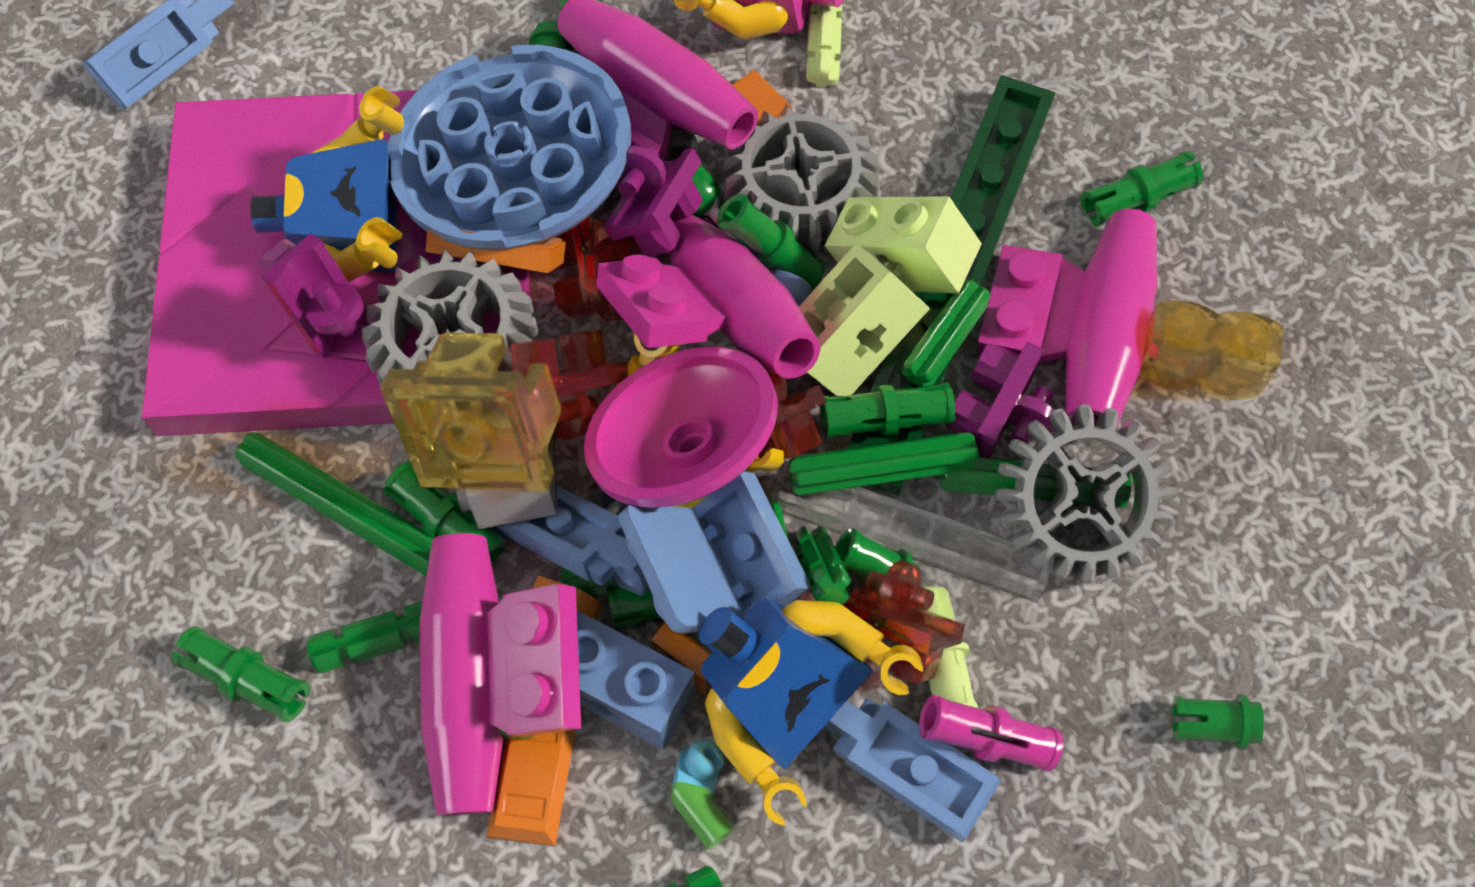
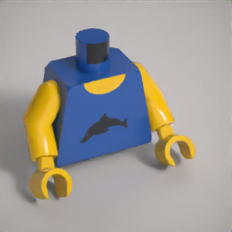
(343, 193)
(783, 679)

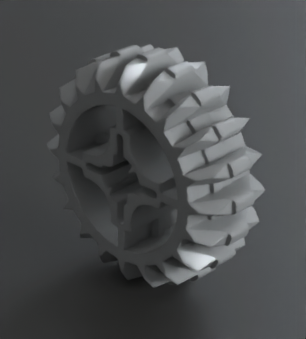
(826, 160)
(440, 301)
(1131, 459)

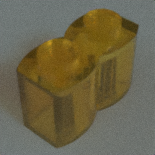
(1221, 353)

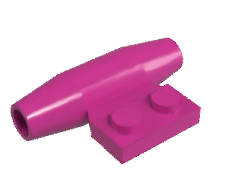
(657, 78)
(708, 290)
(1085, 316)
(489, 670)

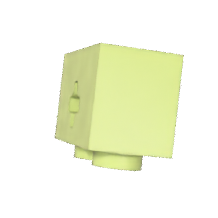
(913, 237)
(858, 319)

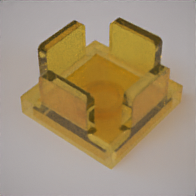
(471, 422)

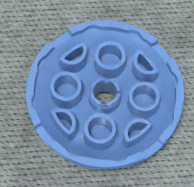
(510, 147)

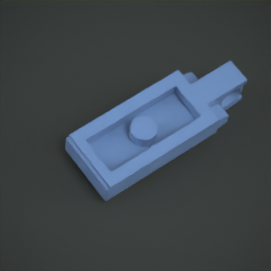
(154, 48)
(582, 541)
(915, 770)

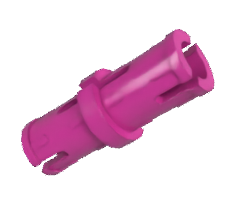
(1027, 744)

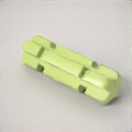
(824, 45)

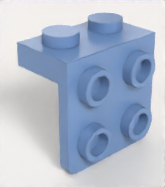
(714, 554)

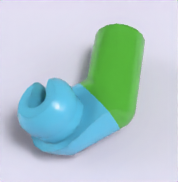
(695, 789)

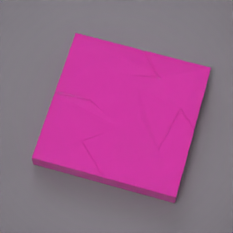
(219, 336)

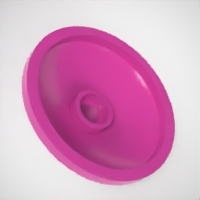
(681, 427)

